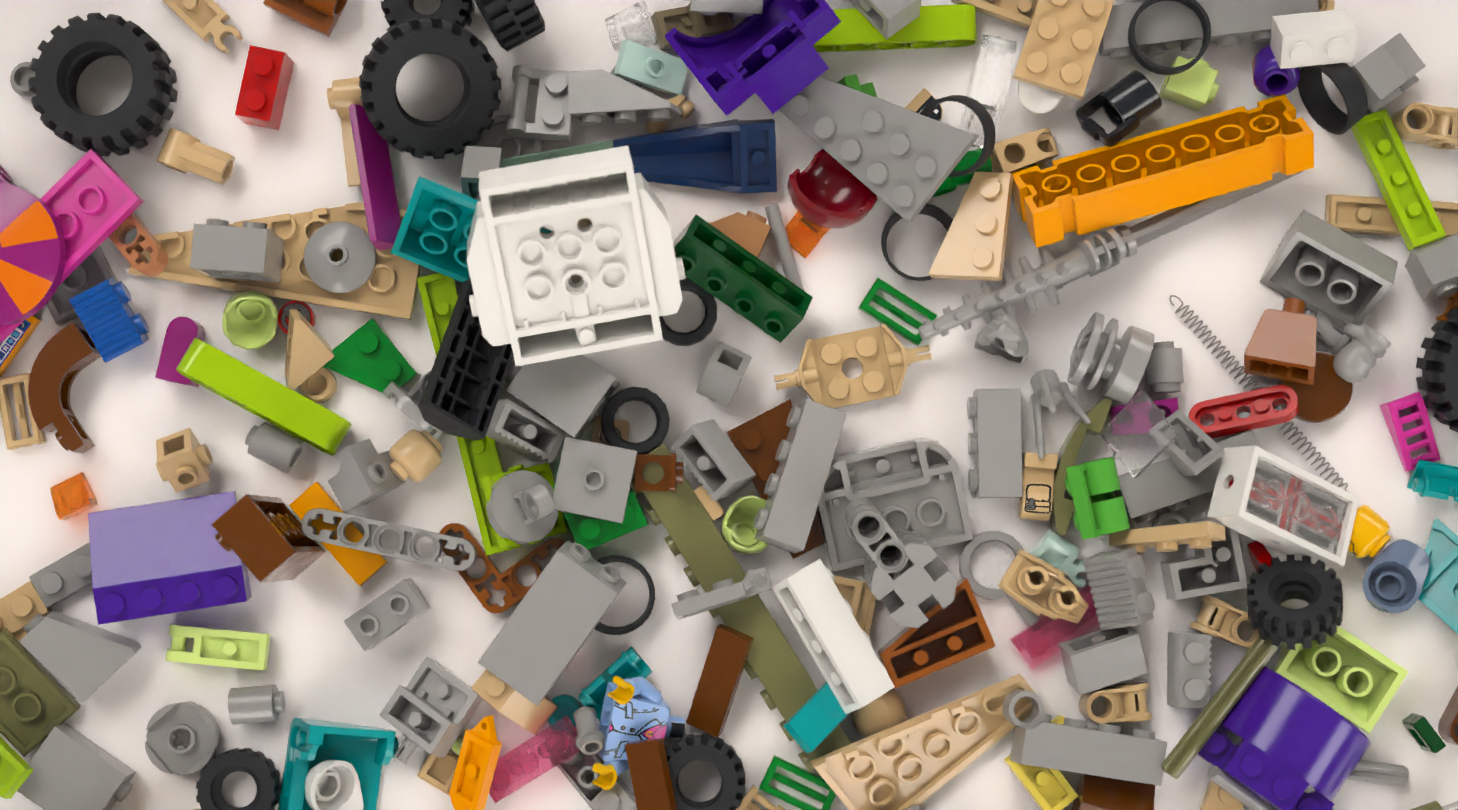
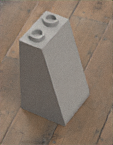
(552, 622)

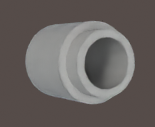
(1165, 368)

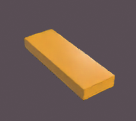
(357, 563)

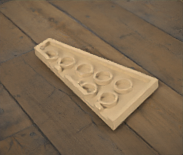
(923, 753)

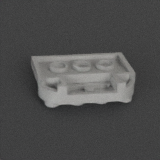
(909, 483)

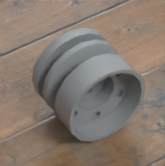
(1108, 357)

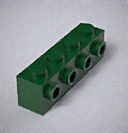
(740, 279)

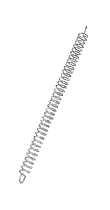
(1239, 373)

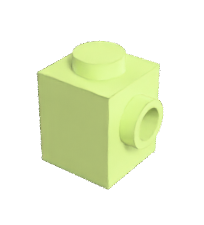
(1192, 86)

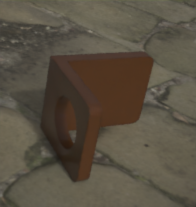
(672, 472)

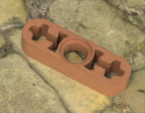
(143, 240)

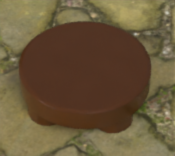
(1326, 397)

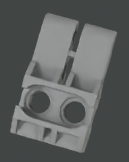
(901, 574)

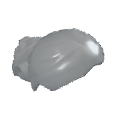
(1004, 339)

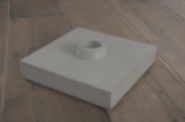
(594, 480)

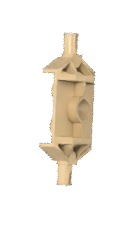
(875, 348)

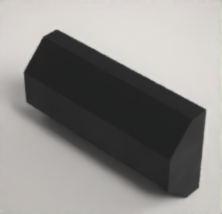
(465, 375)

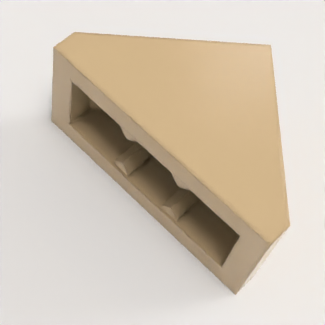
(304, 351)

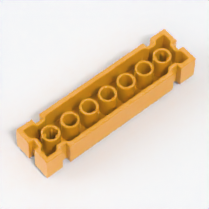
(1163, 170)

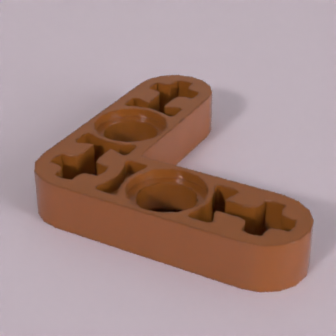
(507, 580)

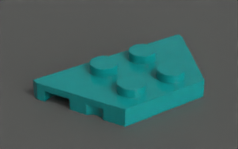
(1441, 583)

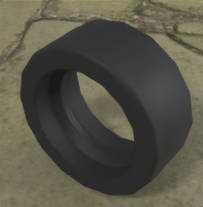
(703, 329)
(636, 394)

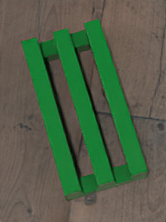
(878, 316)
(772, 774)

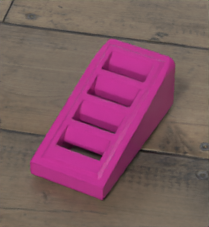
(1421, 417)

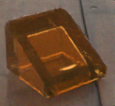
(804, 235)
(72, 497)

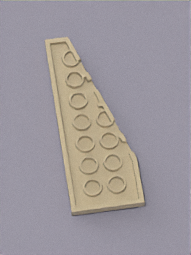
(387, 292)

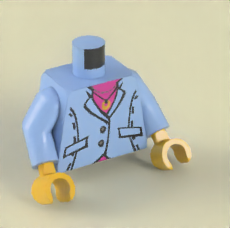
(631, 713)

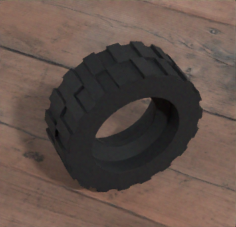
(245, 760)

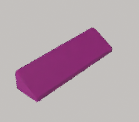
(375, 180)

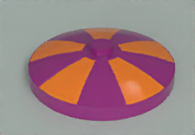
(29, 254)

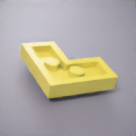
(1044, 785)

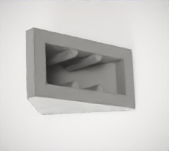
(1193, 448)

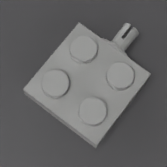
(430, 710)

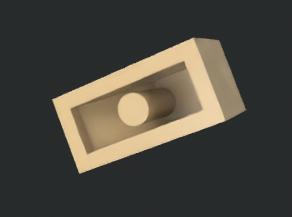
(513, 704)

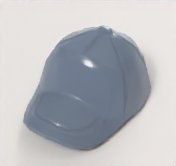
(1396, 577)

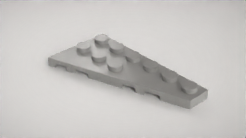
(880, 143)

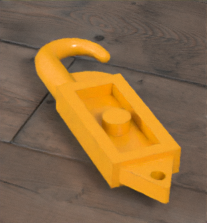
(475, 766)

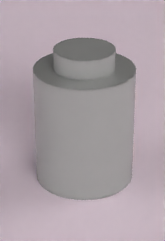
(274, 446)
(255, 704)

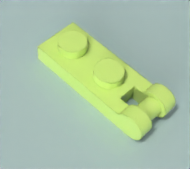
(219, 647)

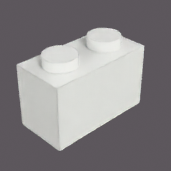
(1313, 38)

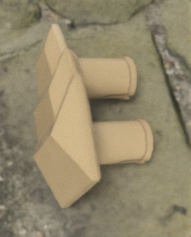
(1042, 588)

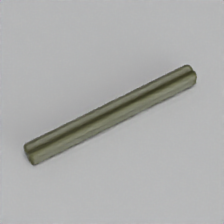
(1219, 707)

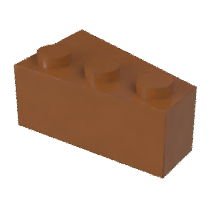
(942, 641)

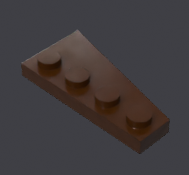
(758, 443)

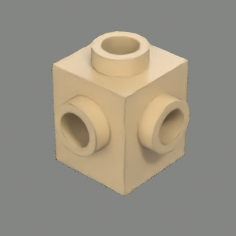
(183, 460)

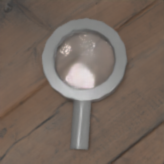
(985, 563)

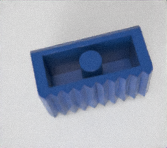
(110, 318)

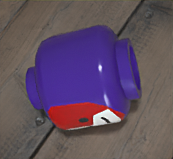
(1269, 77)

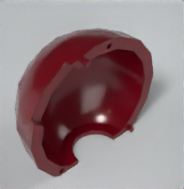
(829, 193)

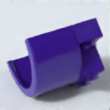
(761, 54)
(1286, 745)

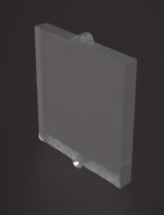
(1139, 434)

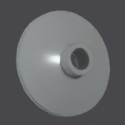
(355, 266)

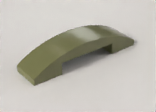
(1062, 507)

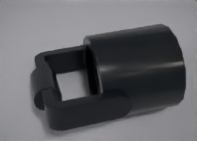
(1124, 104)

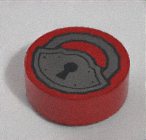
(303, 308)

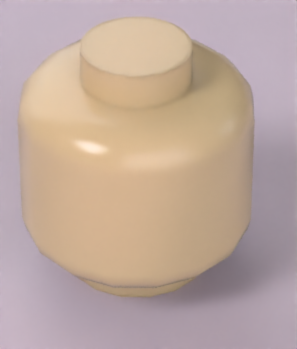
(415, 455)

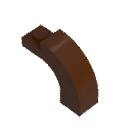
(52, 381)

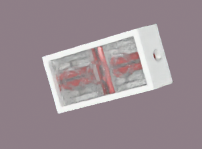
(1283, 506)

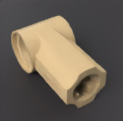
(187, 154)

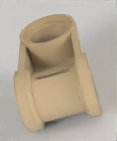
(1434, 125)
(1221, 621)
(1123, 703)

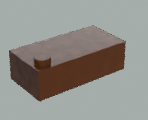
(266, 538)

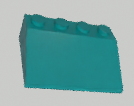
(438, 229)

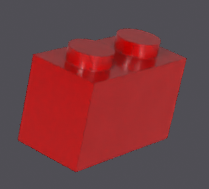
(264, 87)

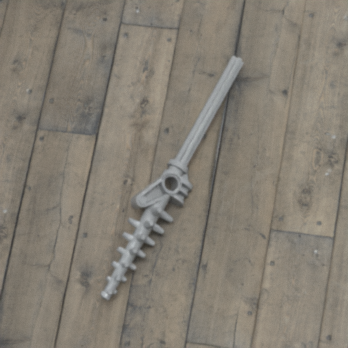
(1089, 257)

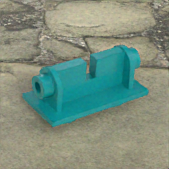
(1434, 480)
(626, 666)

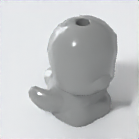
(1361, 354)

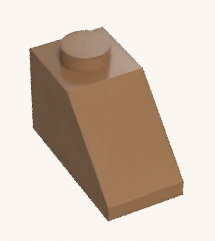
(745, 230)

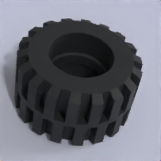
(512, 20)
(716, 752)

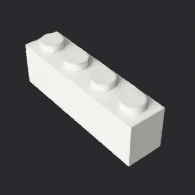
(833, 636)

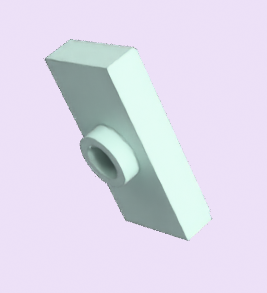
(650, 68)

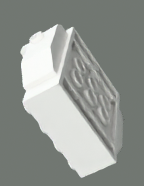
(525, 274)

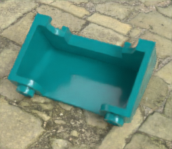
(320, 740)

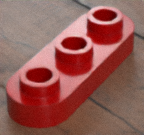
(1257, 402)

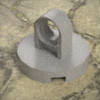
(409, 403)
(522, 507)

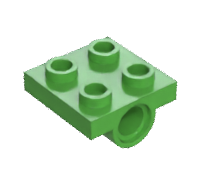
(1092, 492)

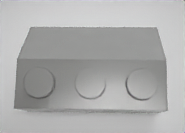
(1329, 270)

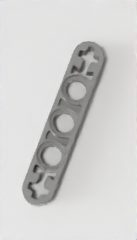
(371, 540)

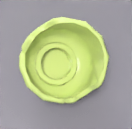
(250, 320)
(738, 525)

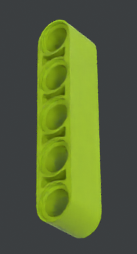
(934, 28)
(263, 397)

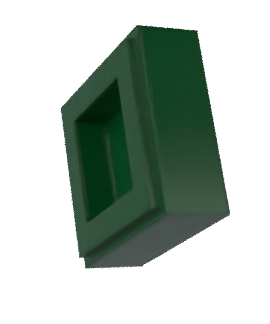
(1423, 733)

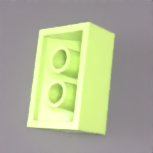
(1344, 676)

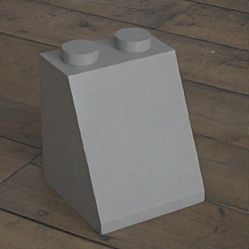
(564, 391)

